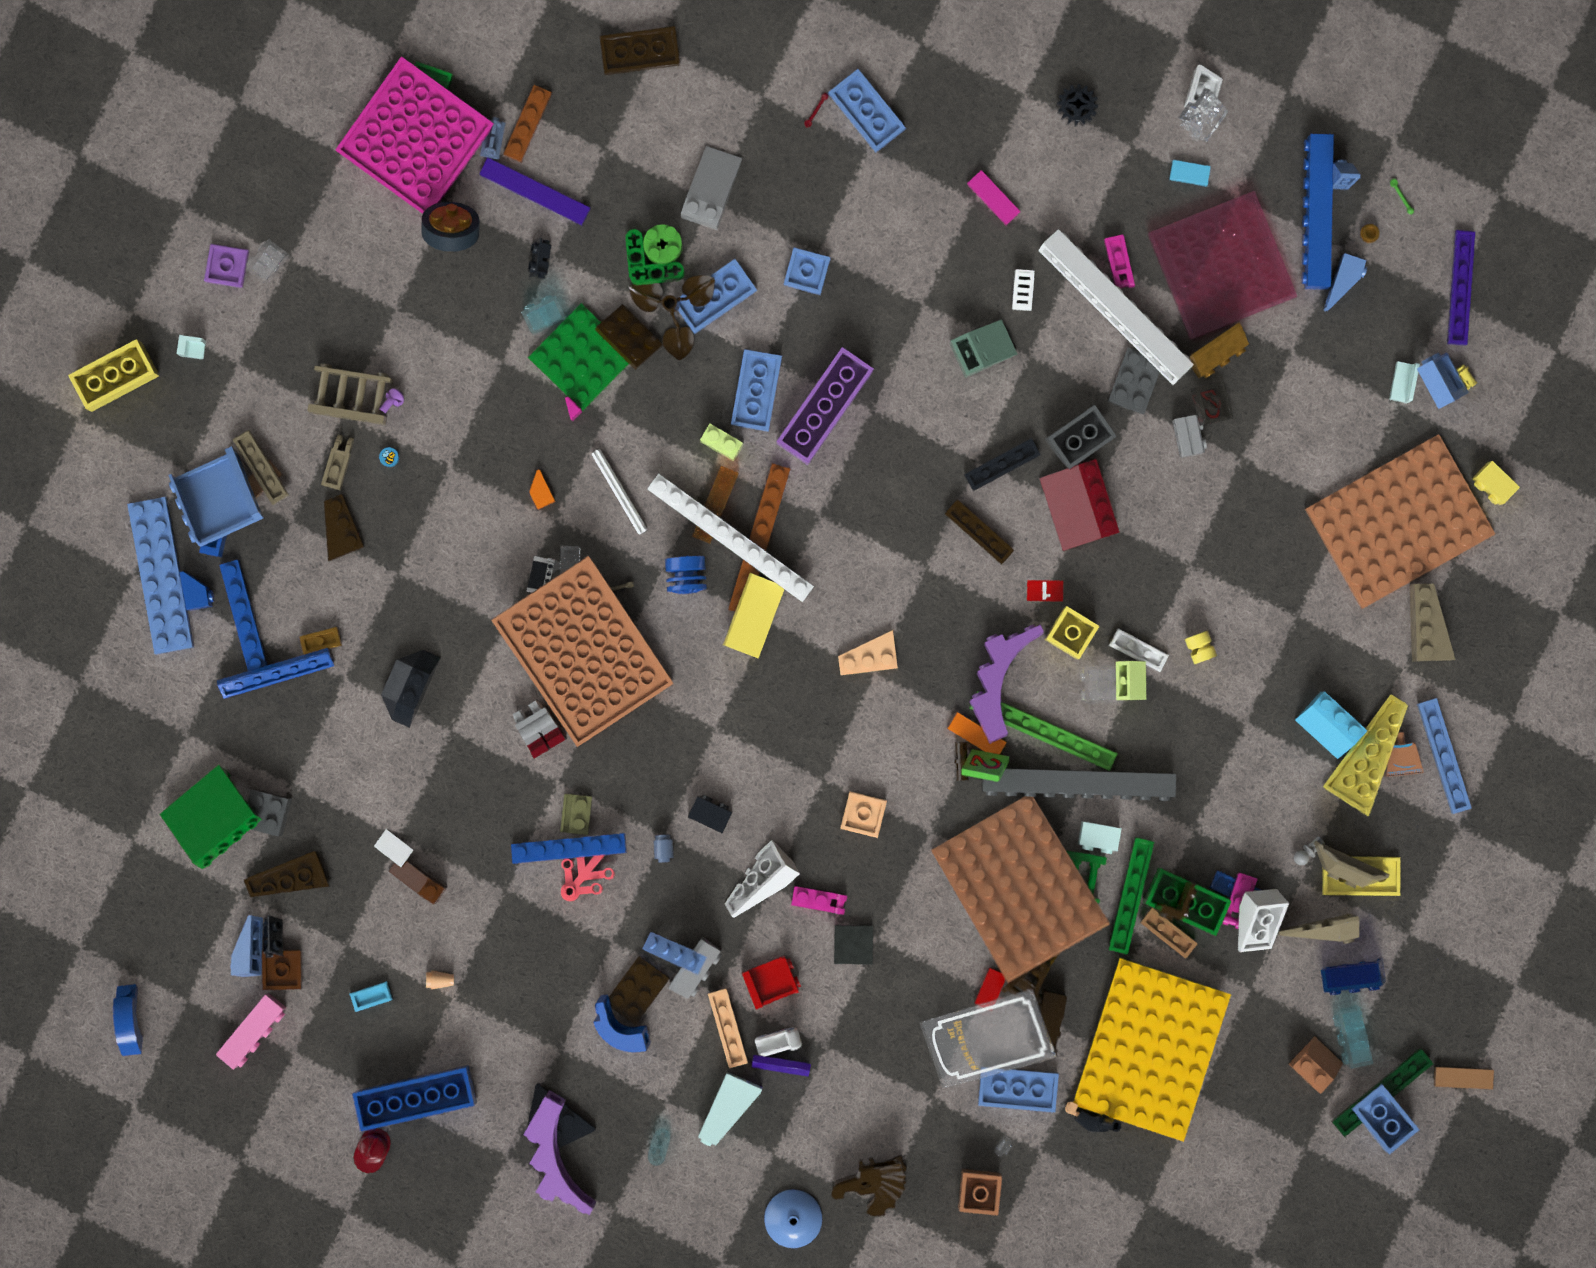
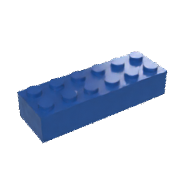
(414, 1098)

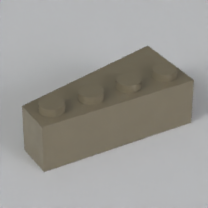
(1428, 628)

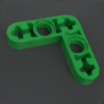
(641, 266)

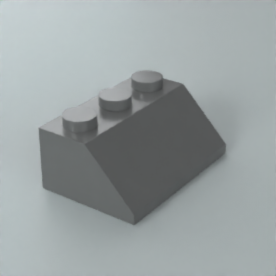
(1080, 437)

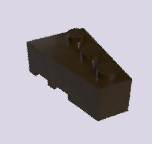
(1052, 1012)

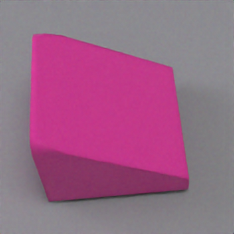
(573, 409)

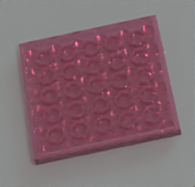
(1222, 265)

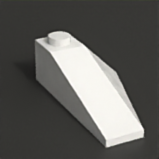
(769, 875)

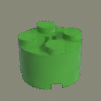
(653, 240)

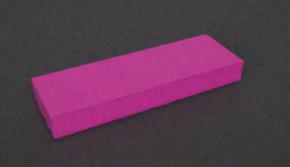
(993, 197)

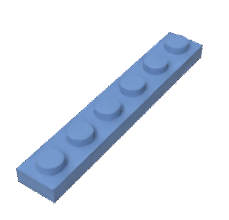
(1444, 756)

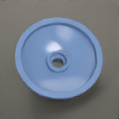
(795, 1205)

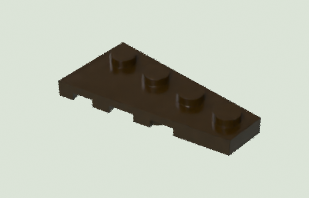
(295, 875)

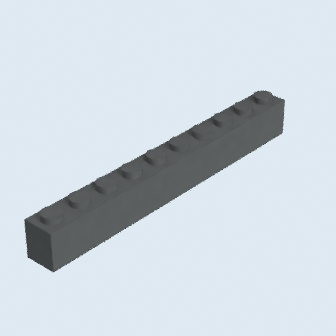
(1083, 782)

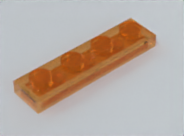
(718, 498)

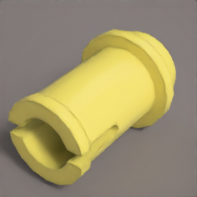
(1466, 376)

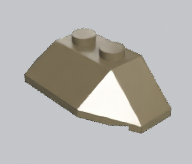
(1347, 867)

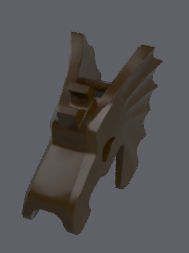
(1023, 983)
(882, 1178)

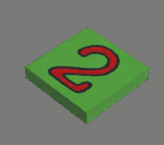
(985, 765)

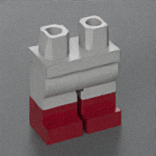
(538, 723)

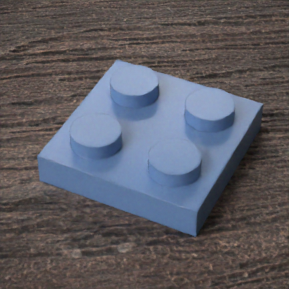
(807, 271)

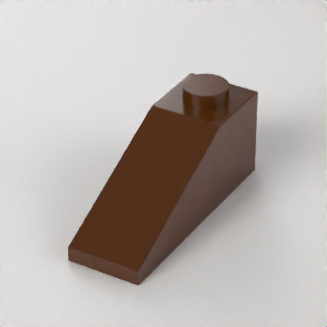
(419, 881)

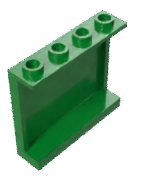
(209, 817)

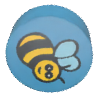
(389, 457)

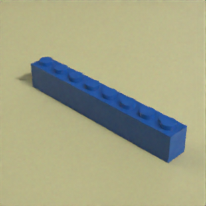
(1318, 211)

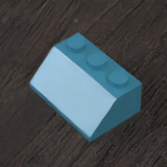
(1330, 725)

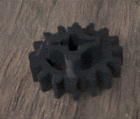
(1084, 105)

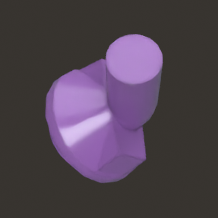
(393, 397)

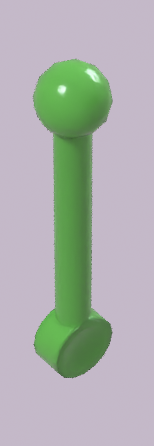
(1394, 183)

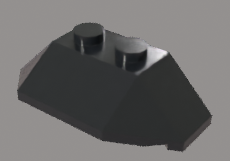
(408, 685)

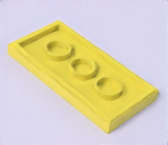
(753, 615)
(1386, 887)

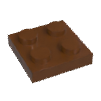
(282, 971)

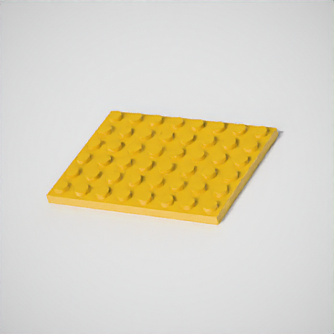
(1151, 1049)

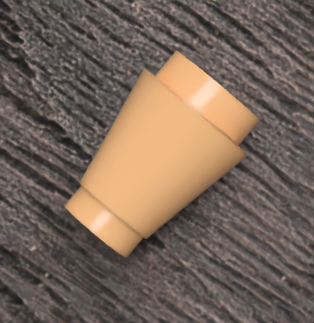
(439, 979)

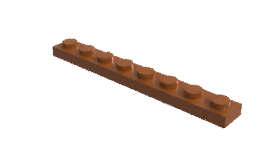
(763, 524)

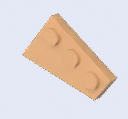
(871, 656)

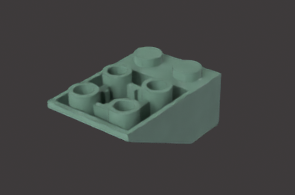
(982, 348)

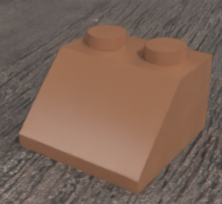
(1316, 1065)

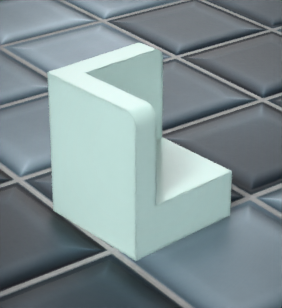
(191, 347)

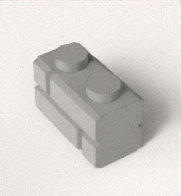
(1189, 436)

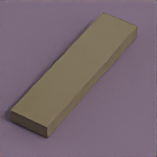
(260, 467)

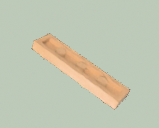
(727, 1028)

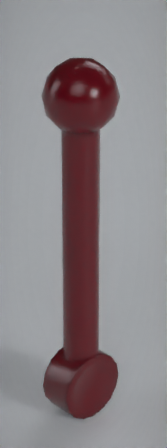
(808, 123)

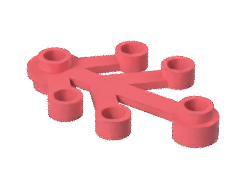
(584, 873)

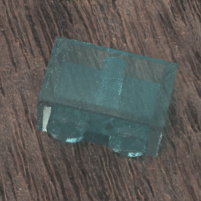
(543, 315)

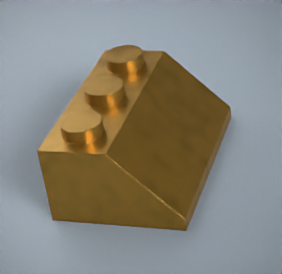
(1219, 351)

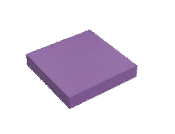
(226, 265)

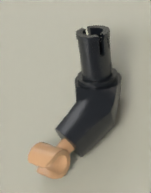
(1093, 1123)

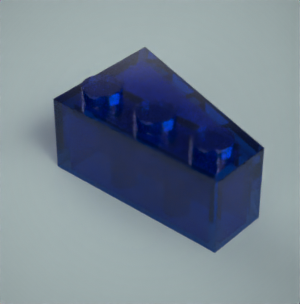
(1353, 977)

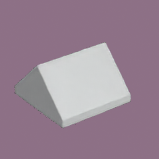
(1202, 79)

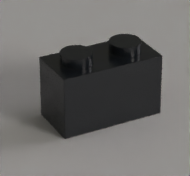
(710, 814)

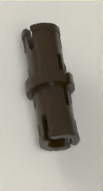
(961, 757)

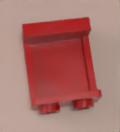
(771, 981)

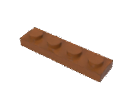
(527, 123)

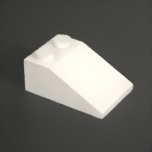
(1260, 919)

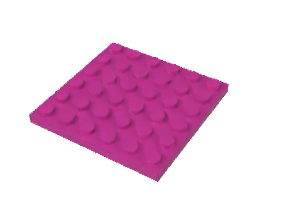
(414, 136)

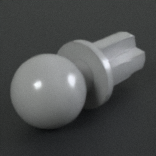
(1302, 856)

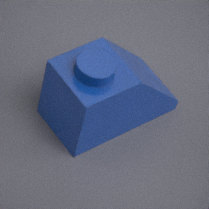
(195, 593)

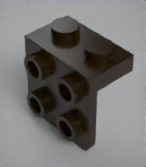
(1182, 907)

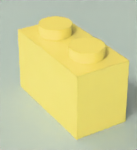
(1495, 483)

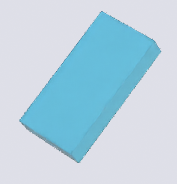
(1189, 173)
(371, 996)

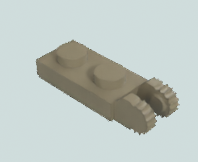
(337, 464)

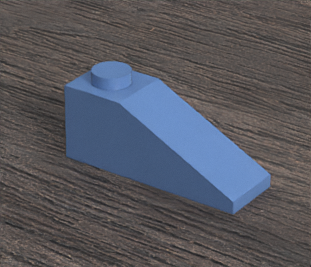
(1344, 174)
(1347, 275)
(247, 954)

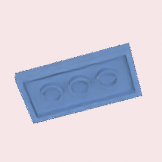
(866, 110)
(730, 289)
(756, 390)
(1020, 1090)

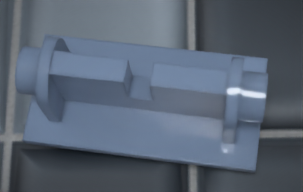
(492, 144)

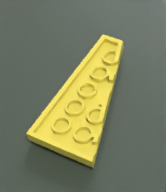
(1363, 767)

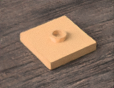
(863, 814)

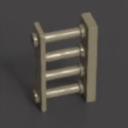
(338, 409)

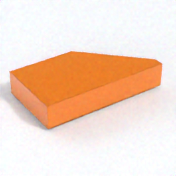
(540, 491)

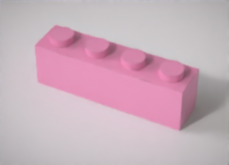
(250, 1031)

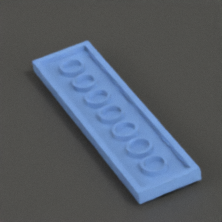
(160, 575)

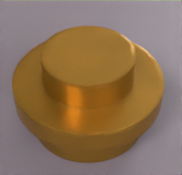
(1369, 233)

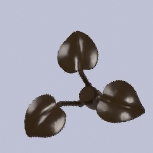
(699, 292)

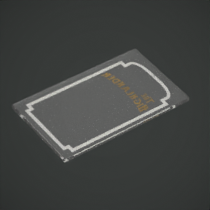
(987, 1039)

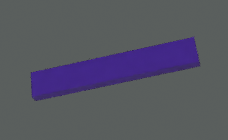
(534, 191)
(1461, 287)

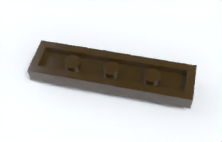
(979, 532)

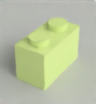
(721, 442)
(1131, 680)

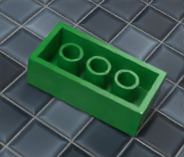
(1206, 908)

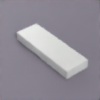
(1138, 650)

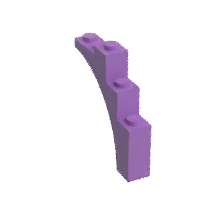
(1002, 652)
(547, 1157)

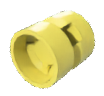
(1200, 647)

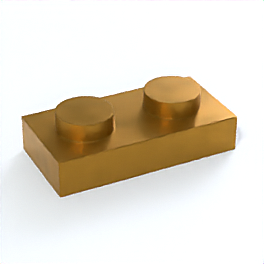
(320, 640)

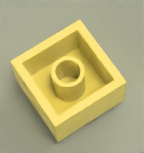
(1071, 632)

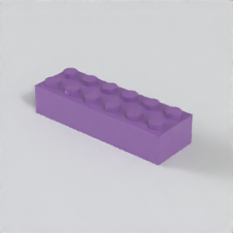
(825, 406)

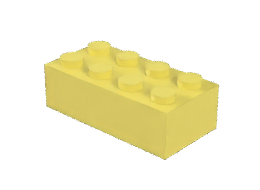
(113, 375)

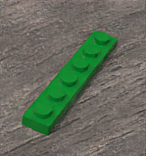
(1131, 895)

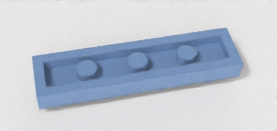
(674, 953)

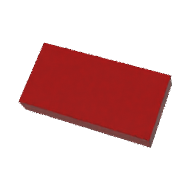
(990, 987)

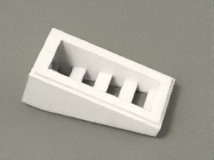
(1023, 273)

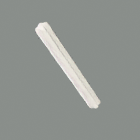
(619, 491)

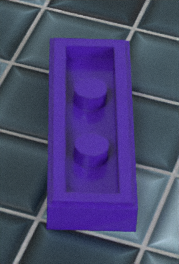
(781, 1065)

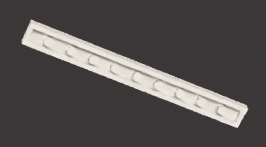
(730, 537)

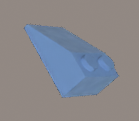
(1385, 1119)

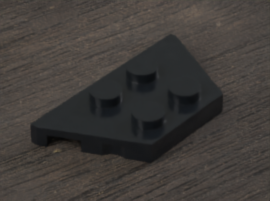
(570, 1124)

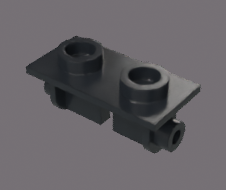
(540, 250)
(274, 932)

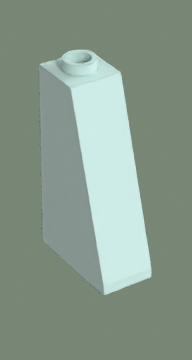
(729, 1104)

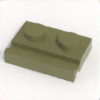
(576, 814)

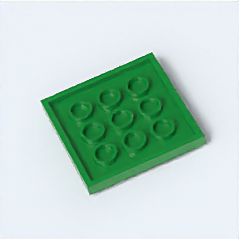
(579, 358)

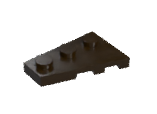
(340, 529)

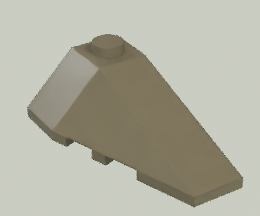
(1337, 928)

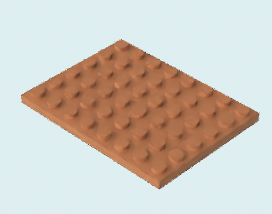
(1400, 521)
(582, 651)
(1019, 887)

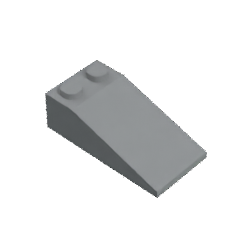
(711, 188)

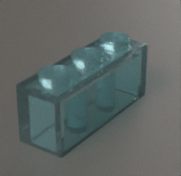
(1352, 1037)

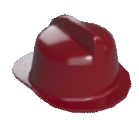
(372, 1150)

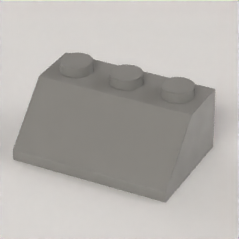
(686, 982)

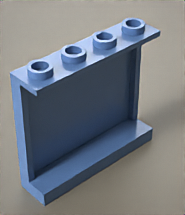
(216, 498)

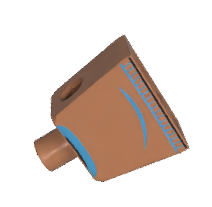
(1403, 758)

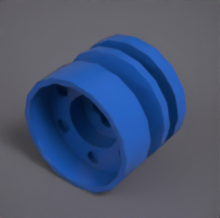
(685, 574)

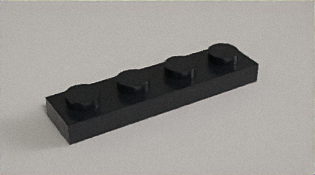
(1002, 464)

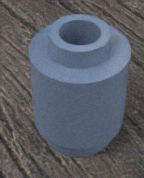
(663, 848)

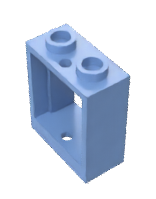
(1442, 379)

